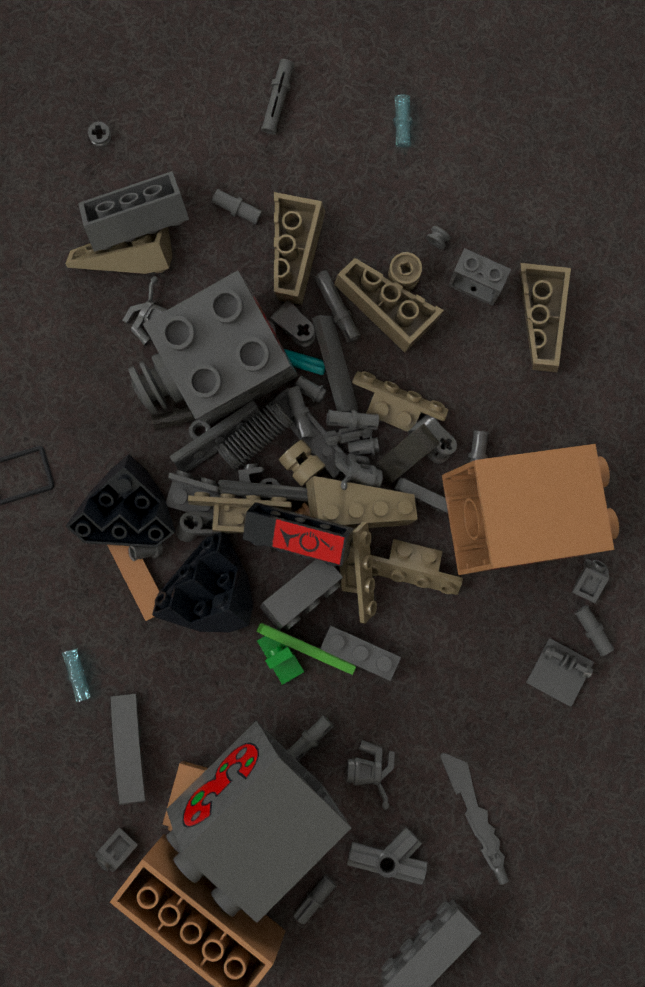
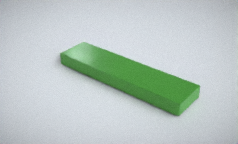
(306, 648)

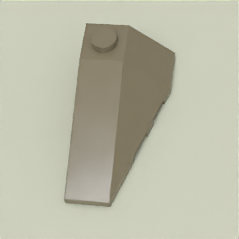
(143, 255)

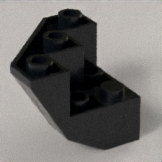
(124, 509)
(208, 590)

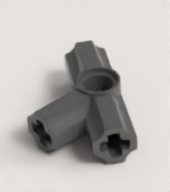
(399, 850)

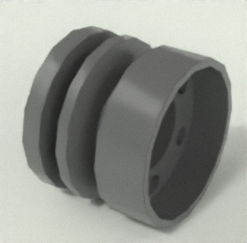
(154, 384)

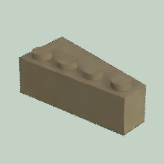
(295, 243)
(387, 304)
(545, 308)
(359, 504)

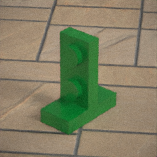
(280, 659)

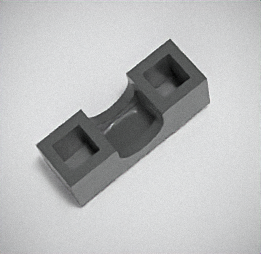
(360, 653)

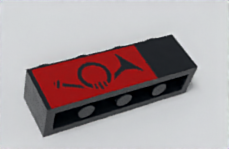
(298, 534)

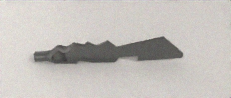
(477, 817)

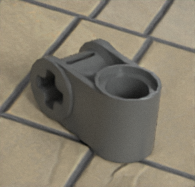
(293, 321)
(441, 435)

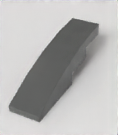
(128, 749)

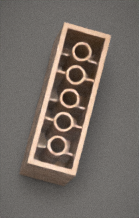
(193, 925)

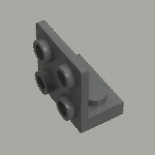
(185, 486)

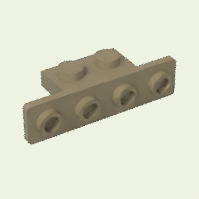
(396, 405)
(231, 512)
(416, 566)
(358, 572)

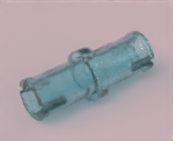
(402, 120)
(76, 675)

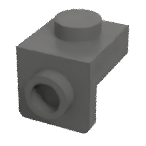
(249, 470)

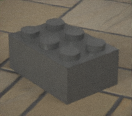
(301, 594)

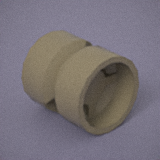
(405, 270)
(310, 467)

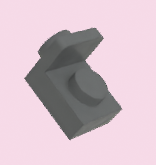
(591, 580)
(115, 850)

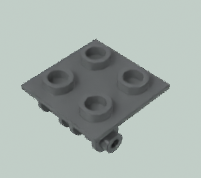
(560, 672)

